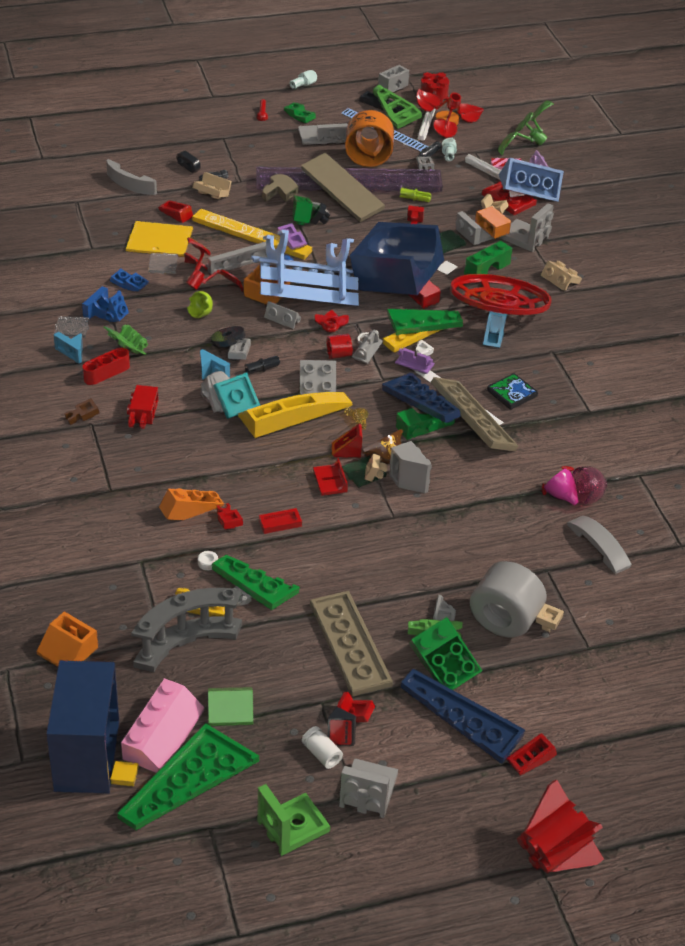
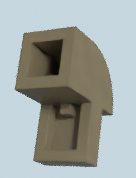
(281, 185)

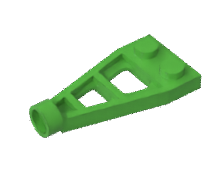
(400, 118)

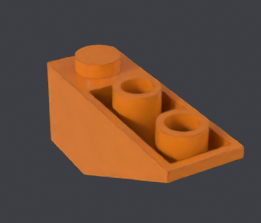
(184, 504)

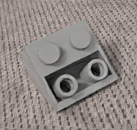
(410, 468)

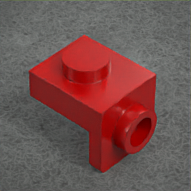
(360, 708)

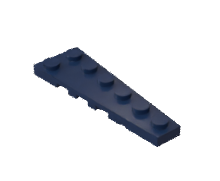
(412, 391)
(475, 722)

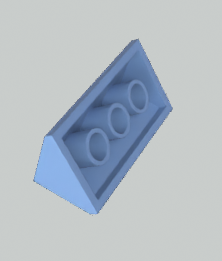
(531, 179)

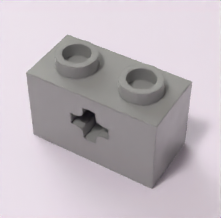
(394, 78)

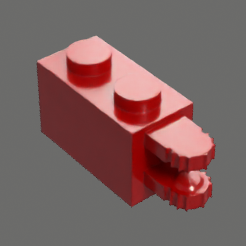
(142, 406)

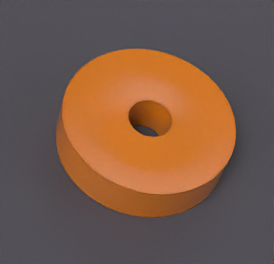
(443, 114)

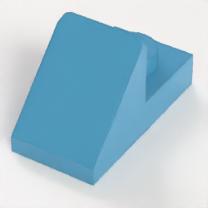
(494, 329)
(70, 347)
(210, 363)

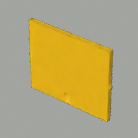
(159, 238)

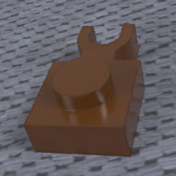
(83, 410)

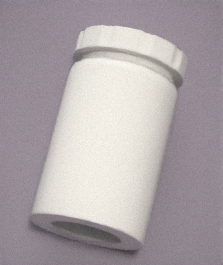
(322, 747)

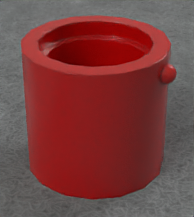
(339, 346)

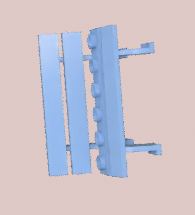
(296, 275)

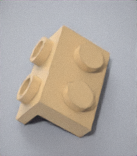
(213, 185)
(559, 275)

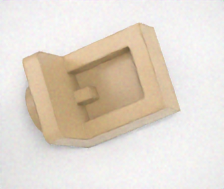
(499, 205)

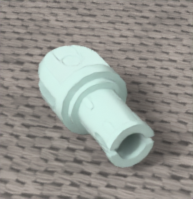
(304, 79)
(449, 148)

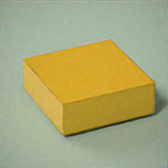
(124, 773)

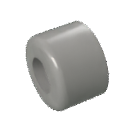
(508, 599)

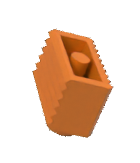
(493, 222)

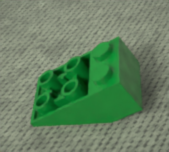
(445, 654)

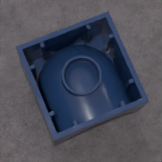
(397, 257)
(83, 727)

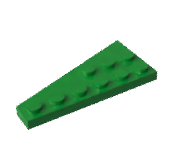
(193, 770)

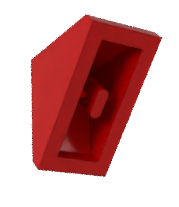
(349, 443)

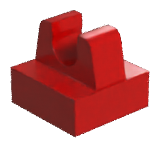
(415, 214)

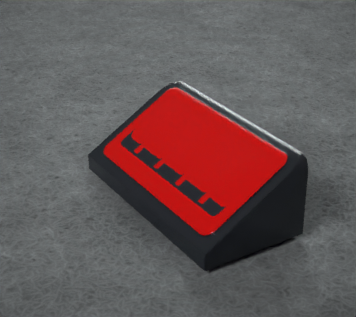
(342, 727)

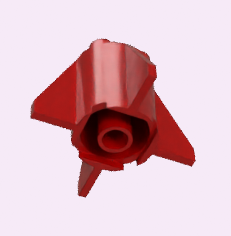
(559, 835)

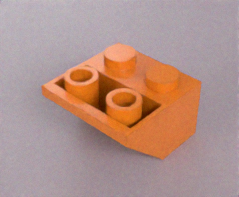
(67, 640)

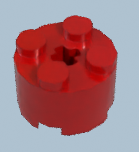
(436, 84)

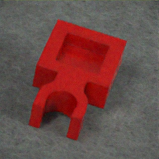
(229, 518)

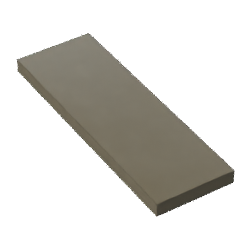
(343, 187)
(474, 414)
(351, 643)

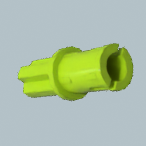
(415, 195)

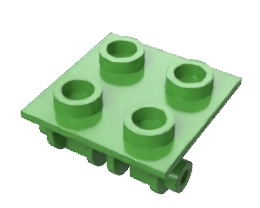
(129, 338)

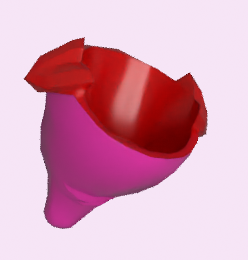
(562, 486)

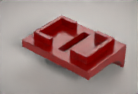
(331, 479)

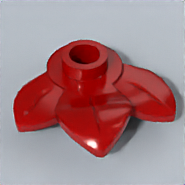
(330, 321)

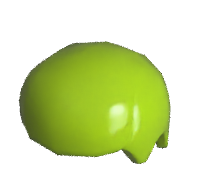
(200, 304)

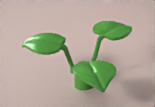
(536, 134)

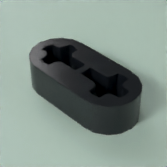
(188, 161)

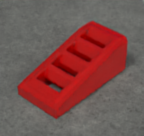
(176, 210)
(547, 754)

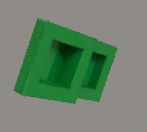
(299, 113)

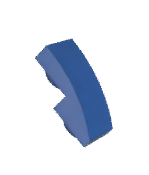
(130, 282)

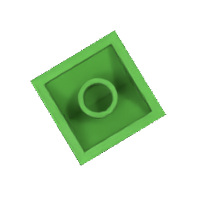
(230, 706)

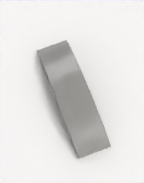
(141, 185)
(604, 542)

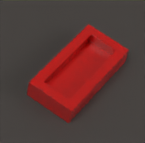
(280, 520)

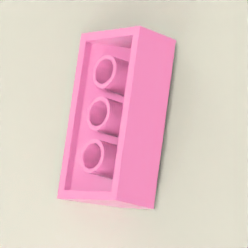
(162, 726)

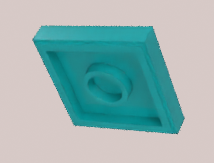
(236, 395)

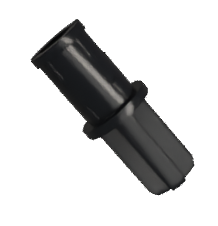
(262, 365)

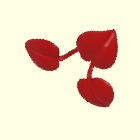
(445, 128)
(197, 276)

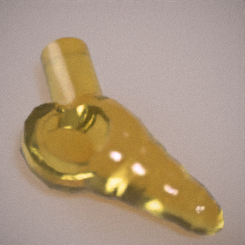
(359, 415)

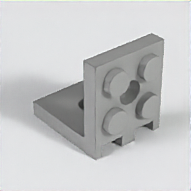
(532, 234)
(367, 786)

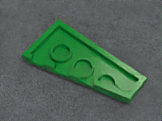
(413, 321)
(255, 582)

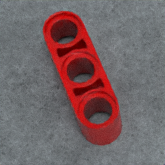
(106, 366)

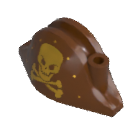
(383, 446)

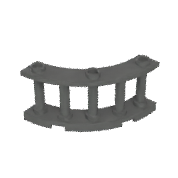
(153, 622)

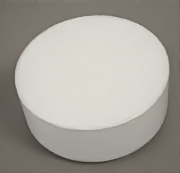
(206, 559)

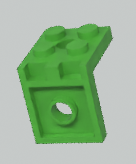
(279, 817)

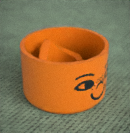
(369, 151)

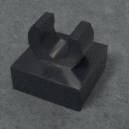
(320, 214)

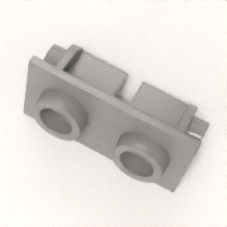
(281, 315)
(368, 347)

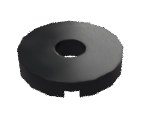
(228, 336)

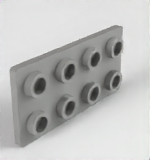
(323, 134)

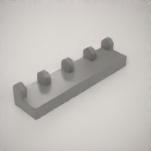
(235, 258)

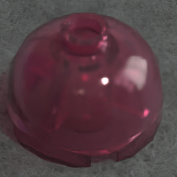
(589, 484)

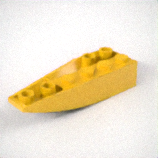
(292, 411)

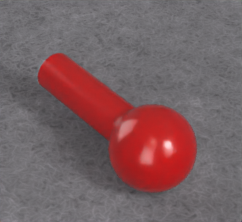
(262, 115)

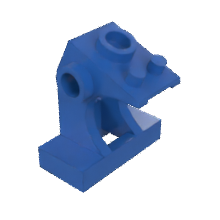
(109, 309)

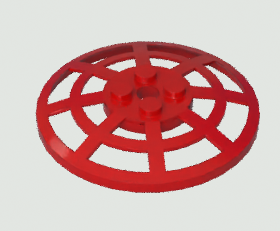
(500, 300)

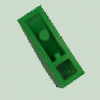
(302, 210)

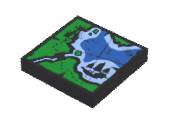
(512, 391)

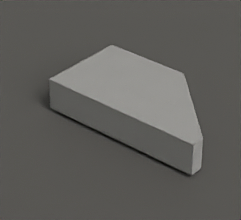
(443, 610)

